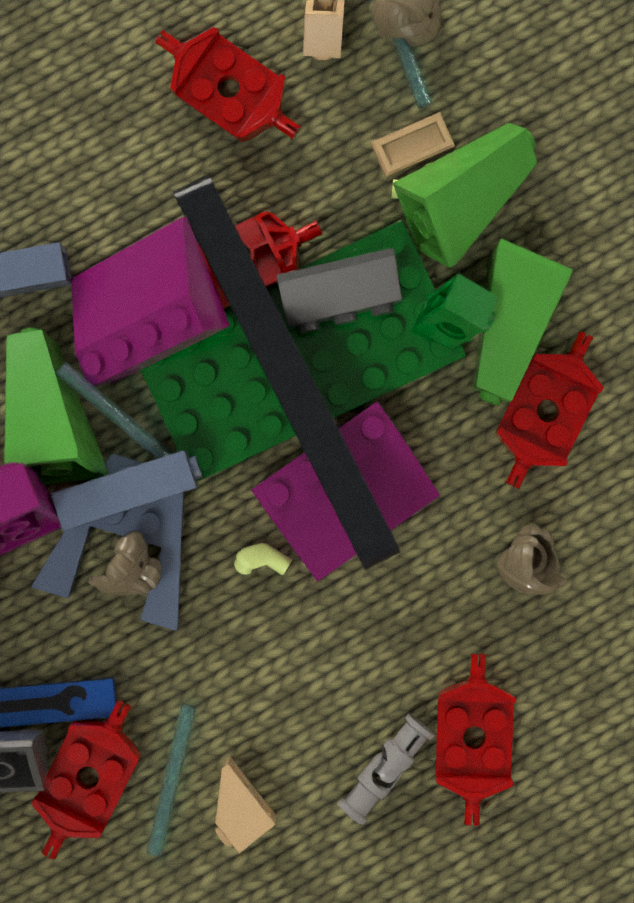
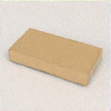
(412, 145)

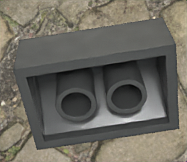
(340, 291)
(23, 760)

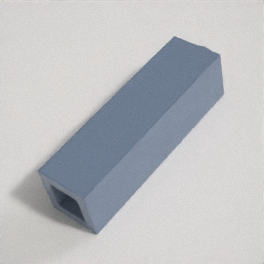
(34, 269)
(126, 489)

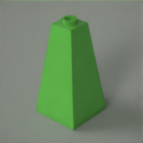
(463, 191)
(527, 296)
(45, 414)

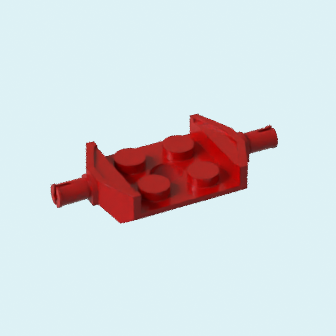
(209, 61)
(272, 247)
(572, 390)
(478, 769)
(82, 809)

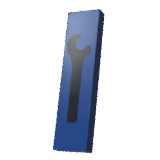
(57, 702)

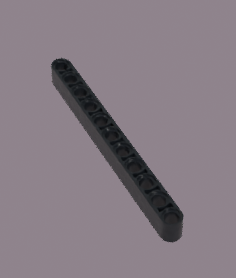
(287, 372)

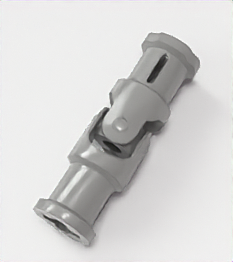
(395, 758)

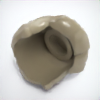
(408, 19)
(531, 563)
(130, 568)

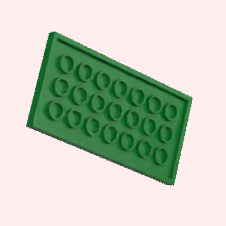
(223, 403)

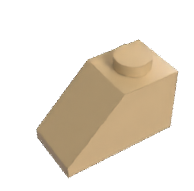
(323, 29)
(241, 810)

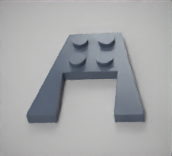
(161, 527)

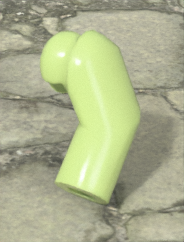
(261, 555)

